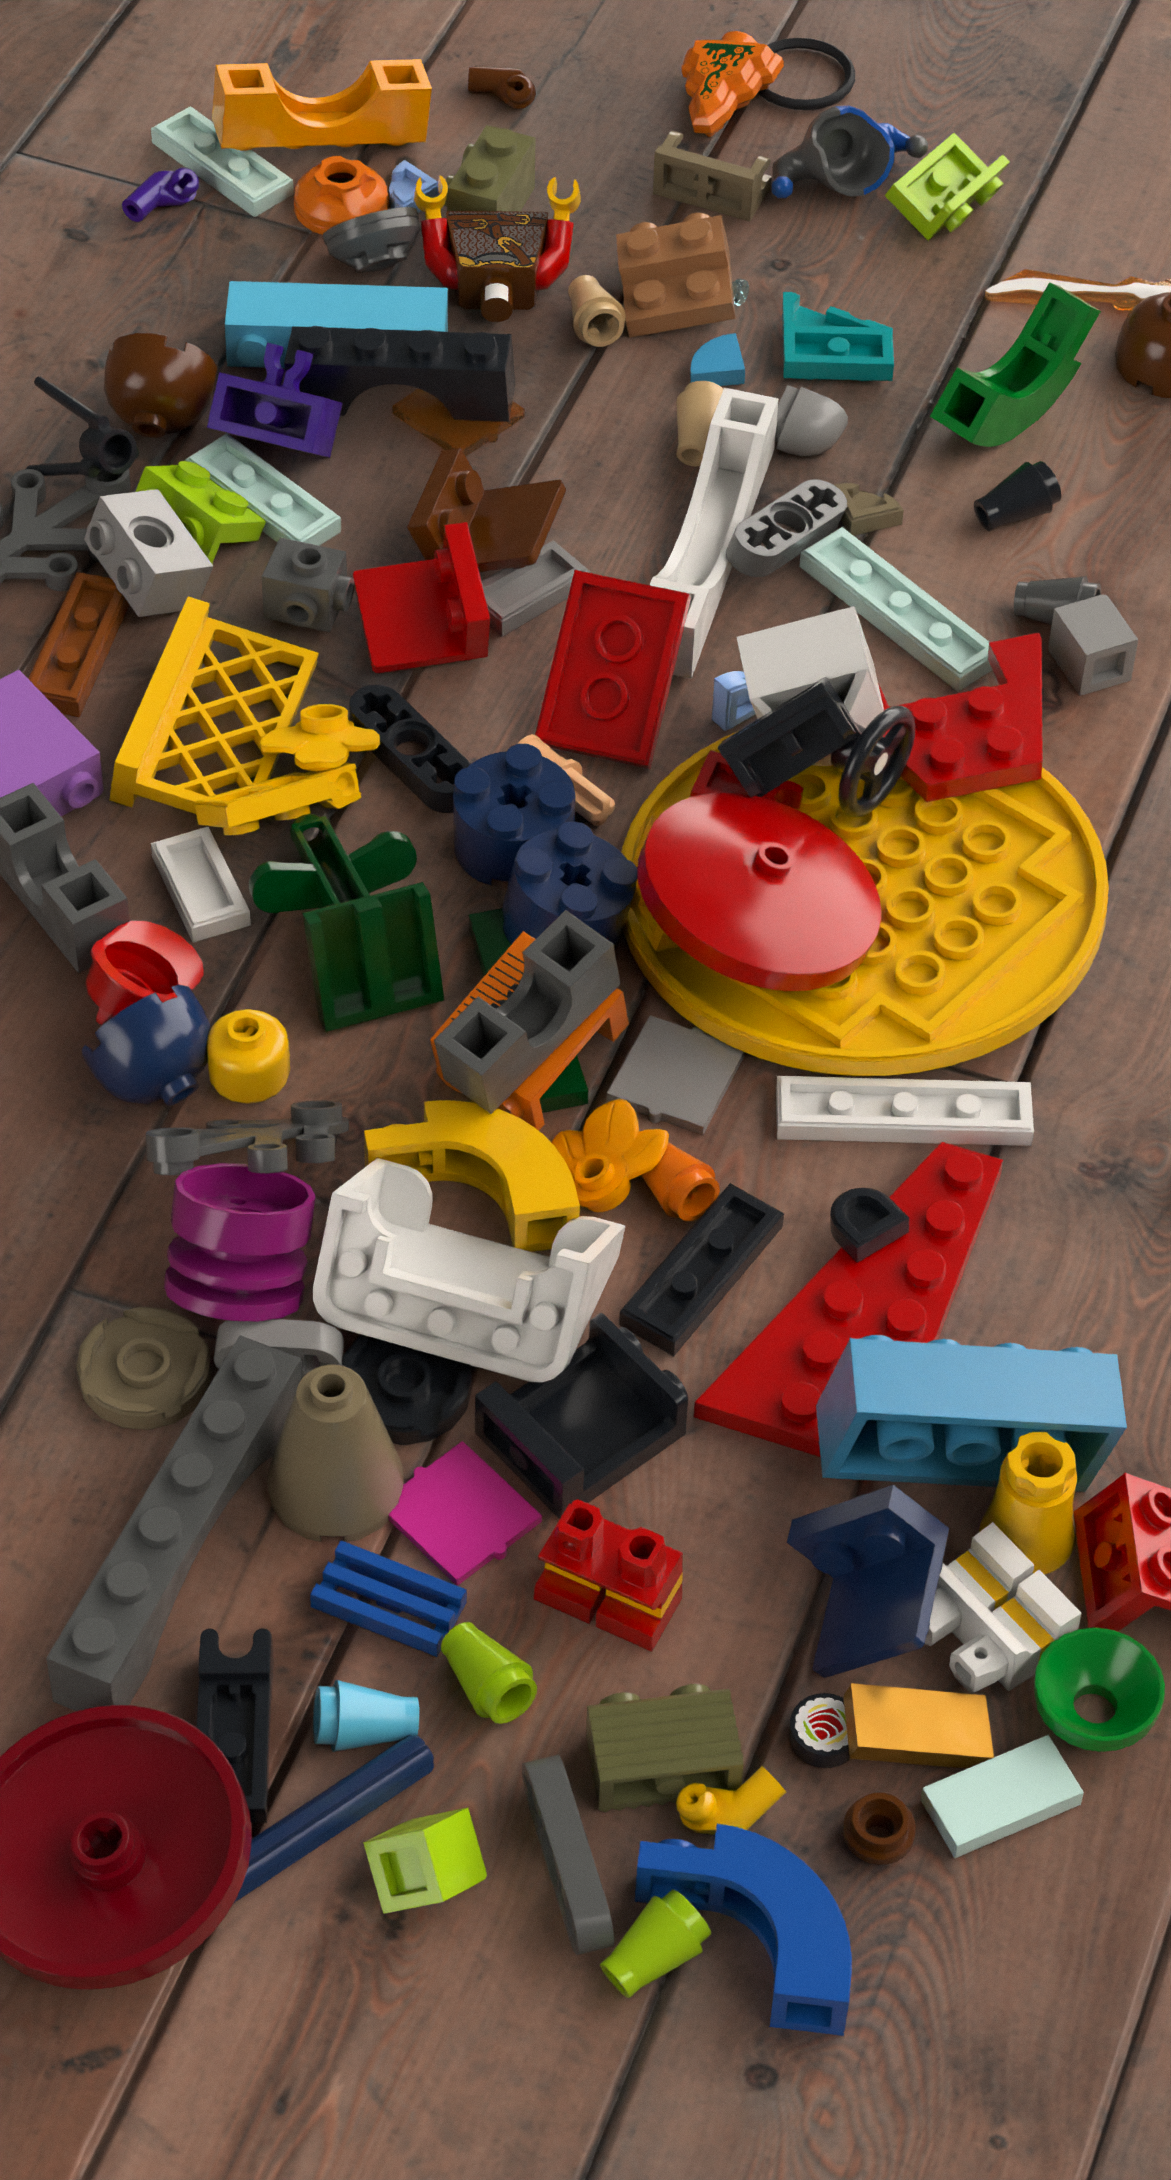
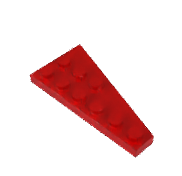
(891, 1293)

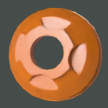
(325, 203)

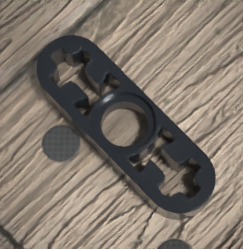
(404, 726)

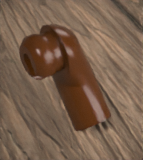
(507, 83)

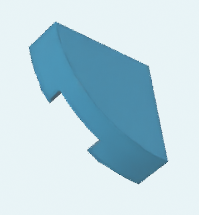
(719, 362)

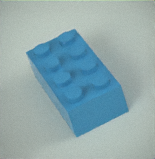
(959, 1409)

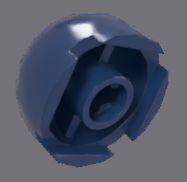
(152, 1049)

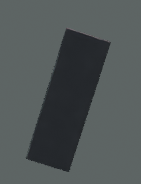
(701, 1269)

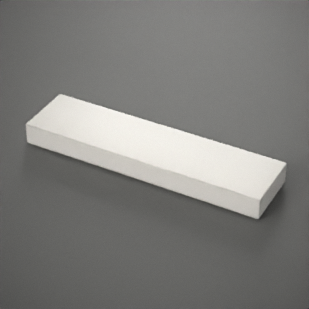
(904, 1110)

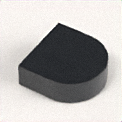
(866, 1222)

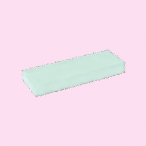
(234, 173)
(270, 494)

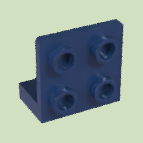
(883, 1571)

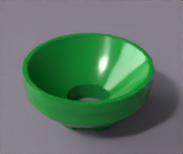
(1103, 1665)

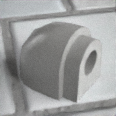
(808, 422)

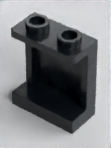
(588, 1422)

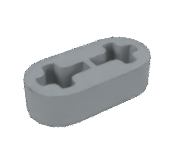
(310, 1340)

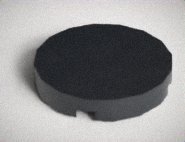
(412, 1389)

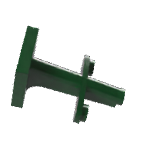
(363, 949)

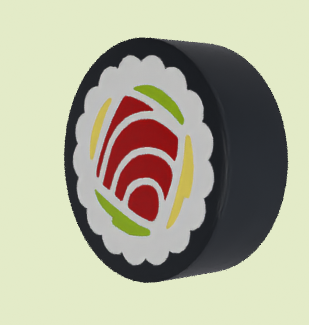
(820, 1731)

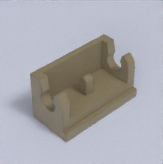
(709, 181)

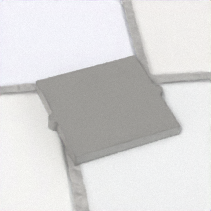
(676, 1074)

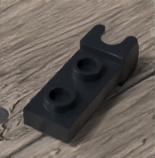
(237, 1711)

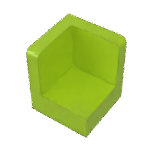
(425, 1860)

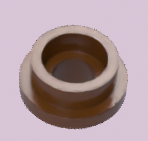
(882, 1811)

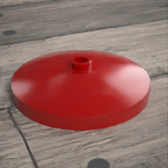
(759, 891)

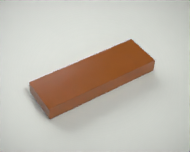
(79, 642)

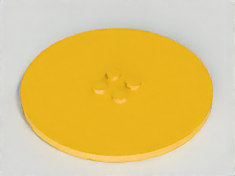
(979, 938)

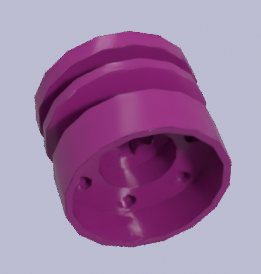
(239, 1242)

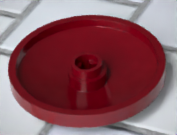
(116, 1846)

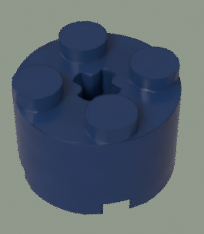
(504, 804)
(570, 873)

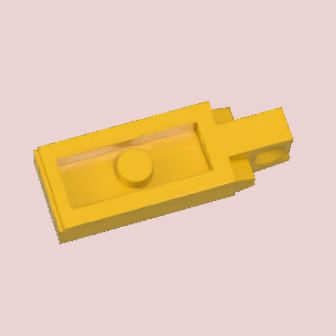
(283, 797)

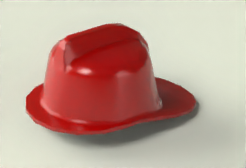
(138, 962)

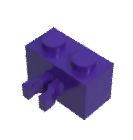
(274, 410)

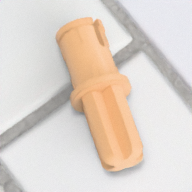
(589, 799)

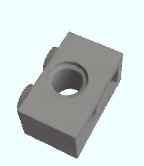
(147, 552)

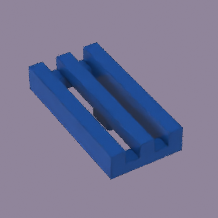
(393, 1588)

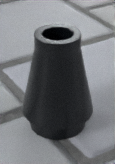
(1020, 496)

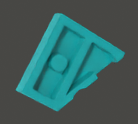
(833, 344)

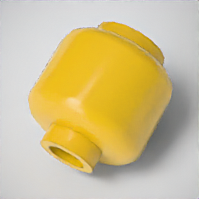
(248, 1056)

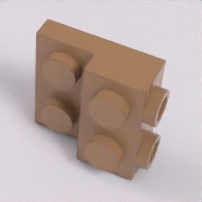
(675, 275)

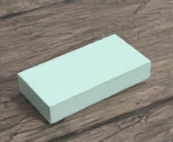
(1001, 1796)

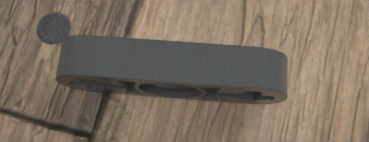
(782, 546)
(567, 1855)

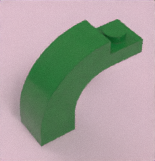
(1026, 381)

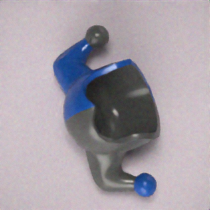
(844, 153)

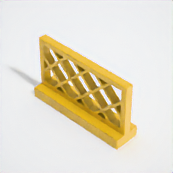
(171, 690)

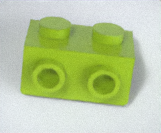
(944, 185)
(203, 506)

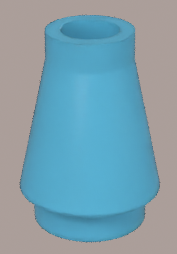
(361, 1716)

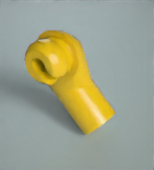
(706, 1806)

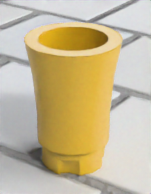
(1037, 1500)

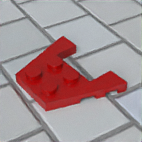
(983, 734)

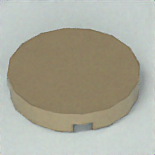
(144, 1368)

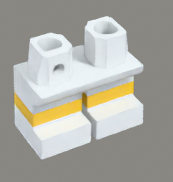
(997, 1613)

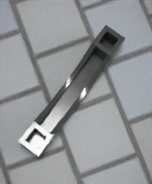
(125, 1609)

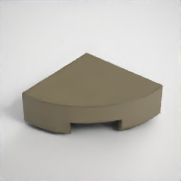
(868, 511)

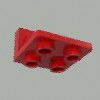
(425, 608)
(1125, 1551)

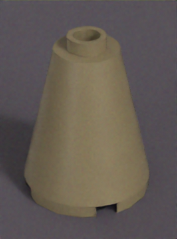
(334, 1460)

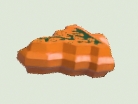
(726, 77)

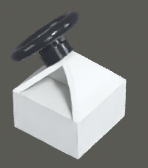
(833, 645)

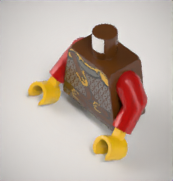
(496, 256)

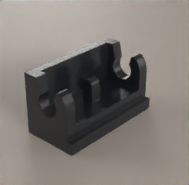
(789, 739)

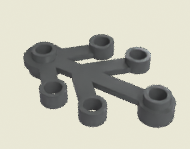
(46, 529)
(311, 1124)

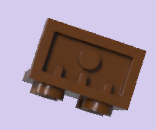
(503, 523)

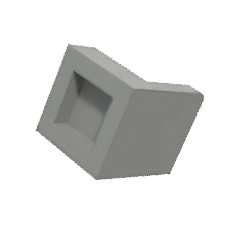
(1092, 644)

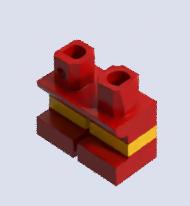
(612, 1573)

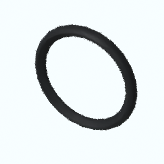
(818, 103)

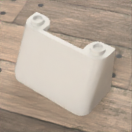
(451, 1291)

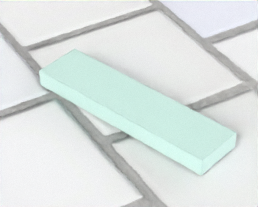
(898, 608)

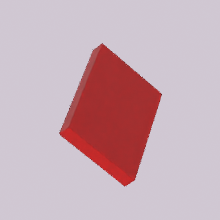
(612, 669)

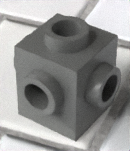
(306, 585)

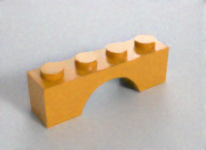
(379, 108)

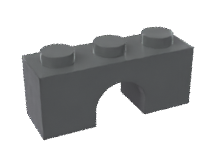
(67, 900)
(563, 981)

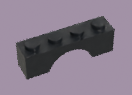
(461, 369)

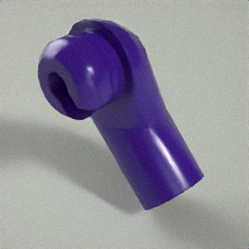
(161, 190)

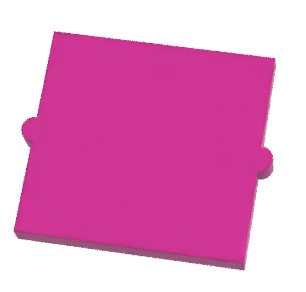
(461, 1513)

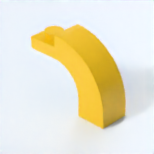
(492, 1154)

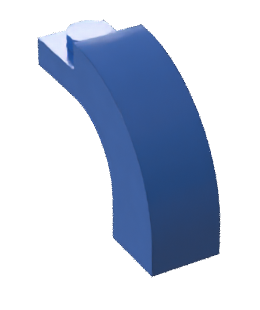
(779, 1903)

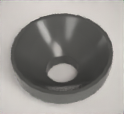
(374, 239)

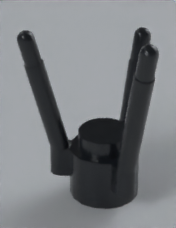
(100, 445)

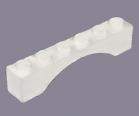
(724, 495)

